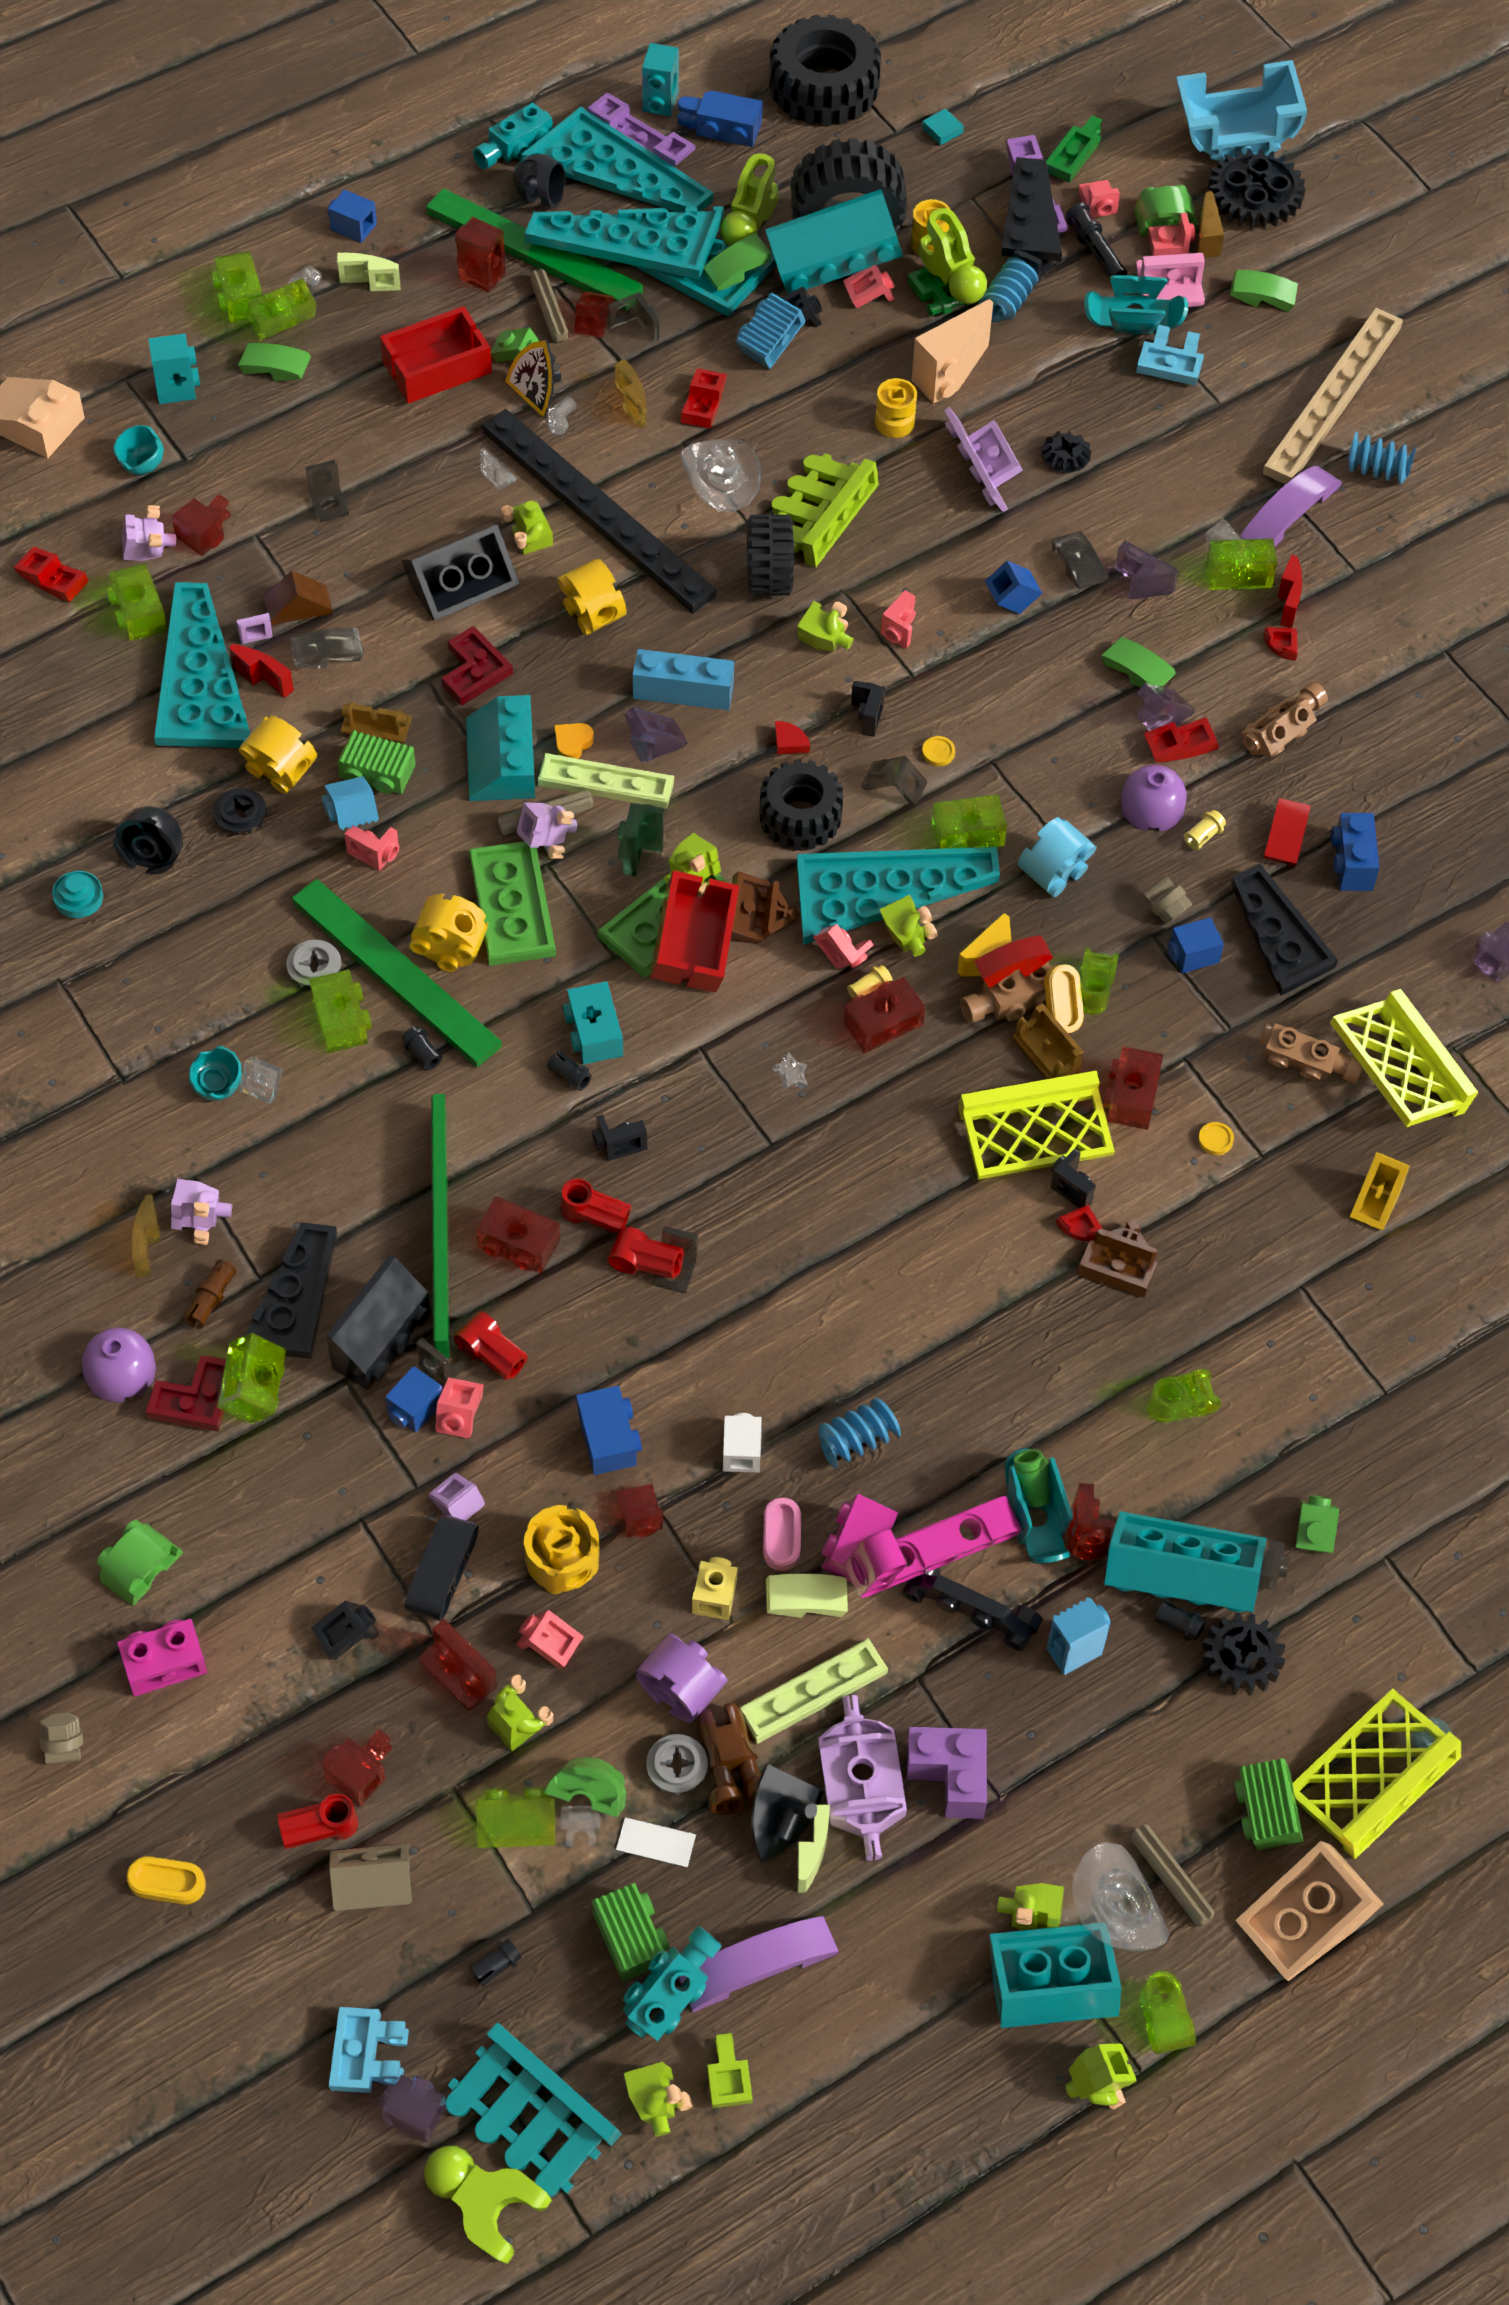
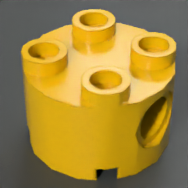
(592, 596)
(277, 753)
(449, 931)
(561, 1548)

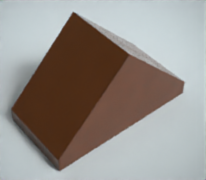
(297, 599)

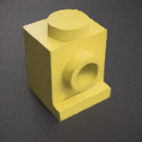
(715, 1599)

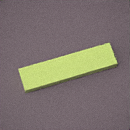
(606, 780)
(813, 1690)

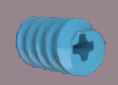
(1010, 289)
(1380, 458)
(857, 1429)

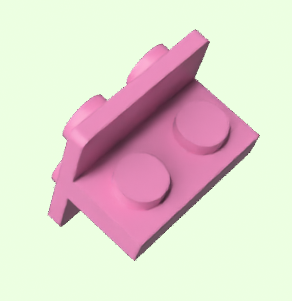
(1182, 274)

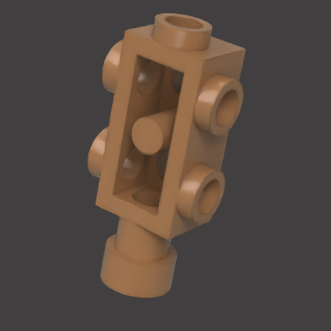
(1292, 721)
(1008, 997)
(1302, 1055)

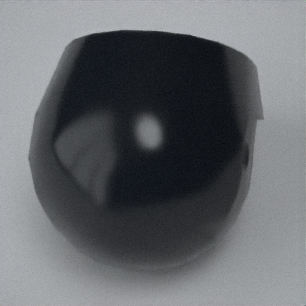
(540, 177)

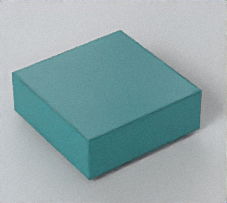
(942, 126)

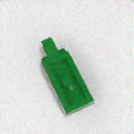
(1075, 150)

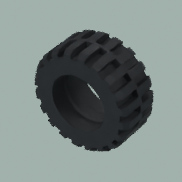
(824, 96)
(847, 169)

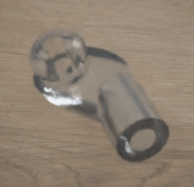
(309, 275)
(557, 415)

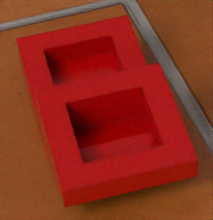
(703, 398)
(51, 576)
(1290, 591)
(257, 666)
(1180, 743)
(1287, 832)
(1022, 954)

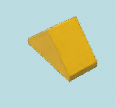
(992, 938)
(1380, 1191)

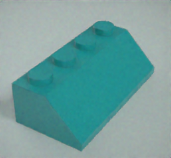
(834, 242)
(1185, 1562)

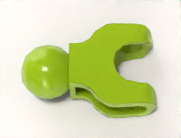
(752, 201)
(952, 257)
(481, 2195)

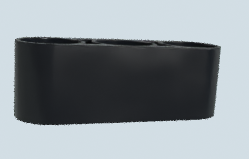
(441, 1567)

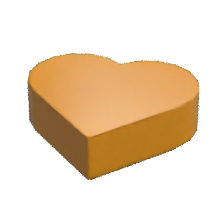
(573, 739)

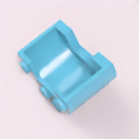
(1244, 117)

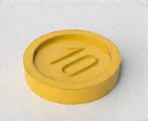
(938, 751)
(1216, 1138)

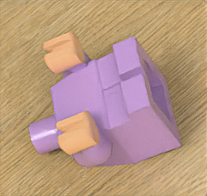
(145, 537)
(546, 827)
(197, 1207)

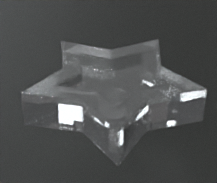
(791, 1072)

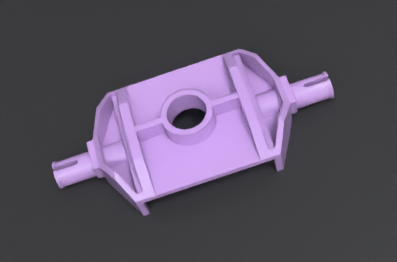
(857, 1804)

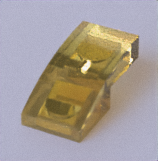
(633, 393)
(145, 1232)

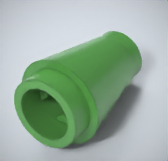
(1033, 1476)

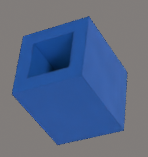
(352, 215)
(1013, 587)
(1195, 945)
(413, 1400)

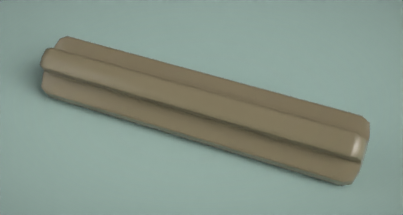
(549, 305)
(574, 802)
(1172, 1875)

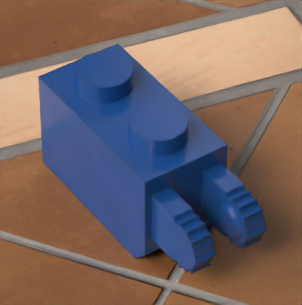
(722, 117)

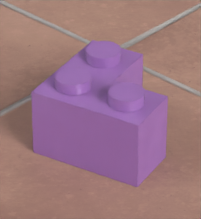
(952, 1757)

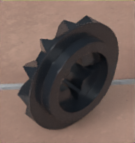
(1061, 460)
(249, 802)

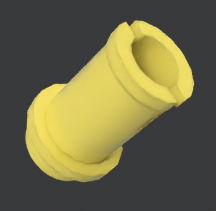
(1211, 824)
(870, 981)

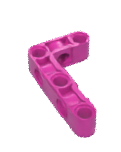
(880, 1558)

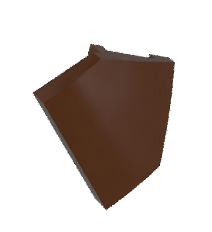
(759, 909)
(1120, 1259)

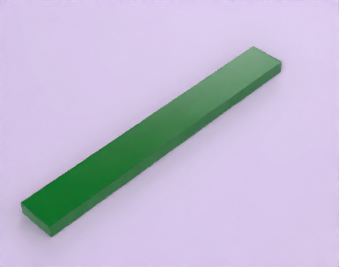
(562, 264)
(397, 973)
(440, 1225)

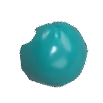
(139, 449)
(215, 1074)

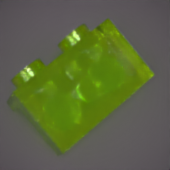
(515, 1819)

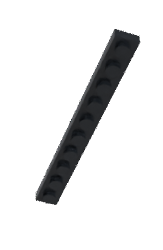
(599, 511)

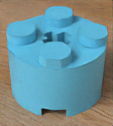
(1057, 856)

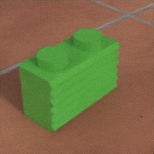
(379, 761)
(1269, 1804)
(628, 1930)

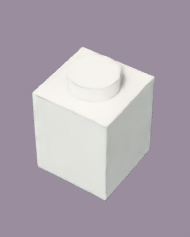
(742, 1443)

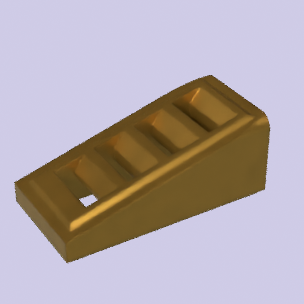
(1211, 230)

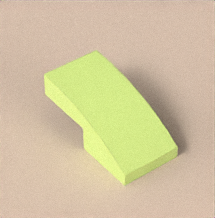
(379, 272)
(804, 1593)
(811, 1853)

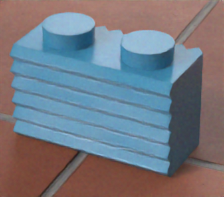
(770, 330)
(350, 803)
(1078, 1635)

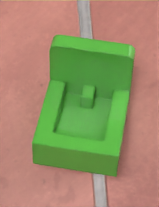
(511, 342)
(1317, 1524)

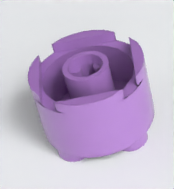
(680, 1677)

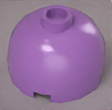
(1153, 798)
(118, 1364)

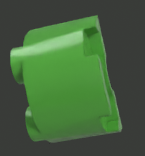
(1163, 207)
(136, 1561)
(595, 1780)

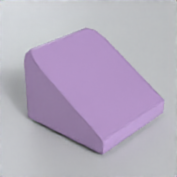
(254, 628)
(457, 1497)

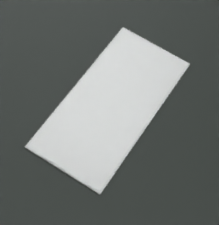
(656, 1842)

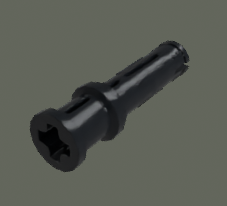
(1090, 233)

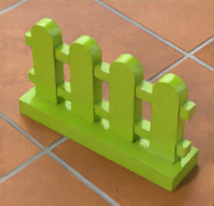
(837, 502)

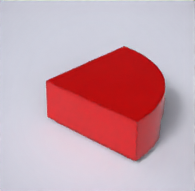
(1282, 641)
(790, 739)
(1079, 1224)

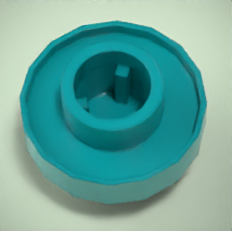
(77, 894)

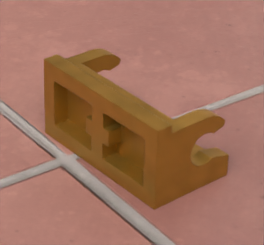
(1048, 1045)

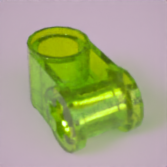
(1097, 976)
(1190, 1395)
(1168, 2019)

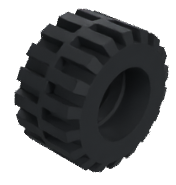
(770, 555)
(807, 784)

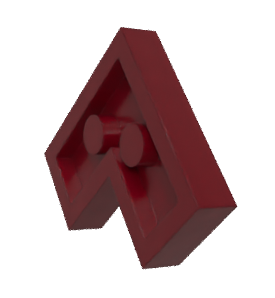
(481, 666)
(191, 1404)

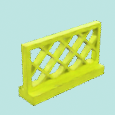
(1422, 1050)
(1027, 1097)
(1404, 1786)

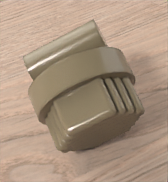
(1167, 899)
(60, 1738)

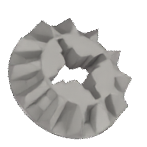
(301, 956)
(662, 1754)

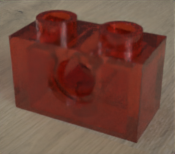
(480, 254)
(875, 1029)
(1135, 1069)
(508, 1220)

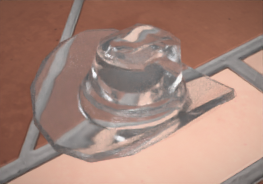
(723, 472)
(1117, 1900)

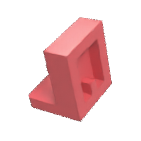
(1100, 198)
(1172, 238)
(868, 285)
(897, 620)
(371, 850)
(839, 949)
(457, 1407)
(549, 1637)

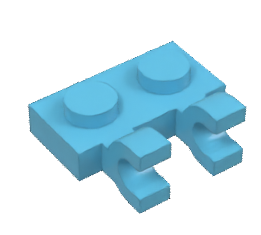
(1169, 362)
(356, 2047)

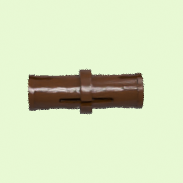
(209, 1294)

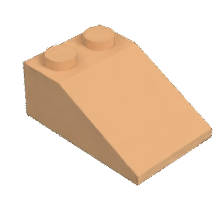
(951, 351)
(38, 413)
(1309, 1910)

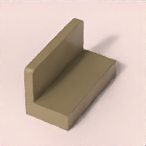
(370, 1877)

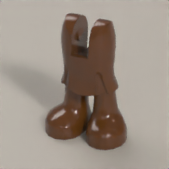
(728, 1752)

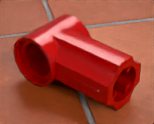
(596, 1209)
(637, 1252)
(484, 1340)
(314, 1823)

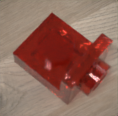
(592, 314)
(640, 1511)

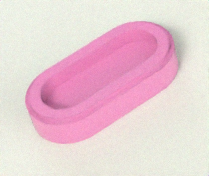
(782, 1534)

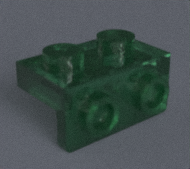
(640, 831)

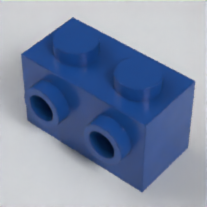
(1356, 851)
(607, 1429)

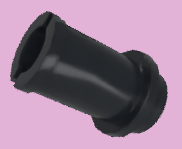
(416, 1041)
(576, 1076)
(1180, 1620)
(495, 1962)

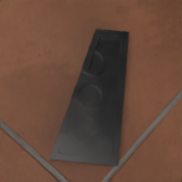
(1031, 213)
(1282, 934)
(297, 1293)

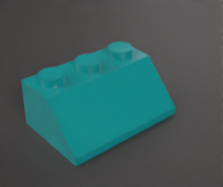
(501, 750)
(1053, 1976)

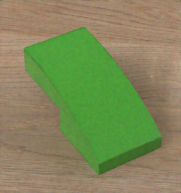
(730, 264)
(1257, 286)
(279, 360)
(1137, 662)

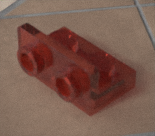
(1087, 1534)
(459, 1666)

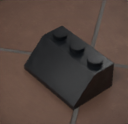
(461, 571)
(378, 1324)

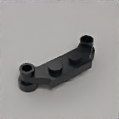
(981, 1609)

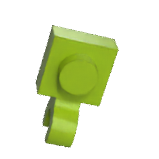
(729, 2078)

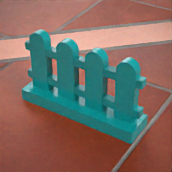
(546, 2123)

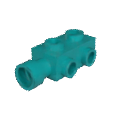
(513, 136)
(659, 1987)

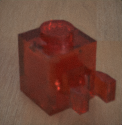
(201, 525)
(357, 1769)

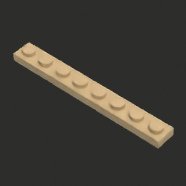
(1333, 396)

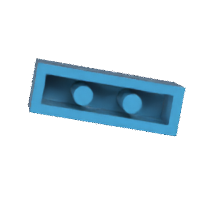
(683, 679)

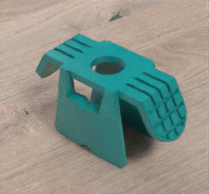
(1113, 311)
(1044, 1542)

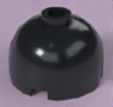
(149, 839)

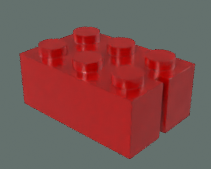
(436, 354)
(694, 932)

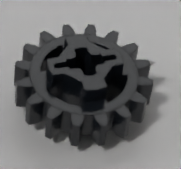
(1226, 1649)

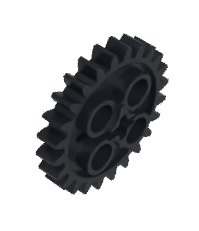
(1257, 188)

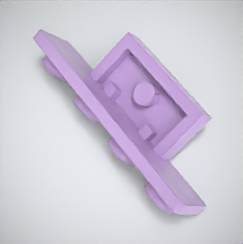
(990, 454)

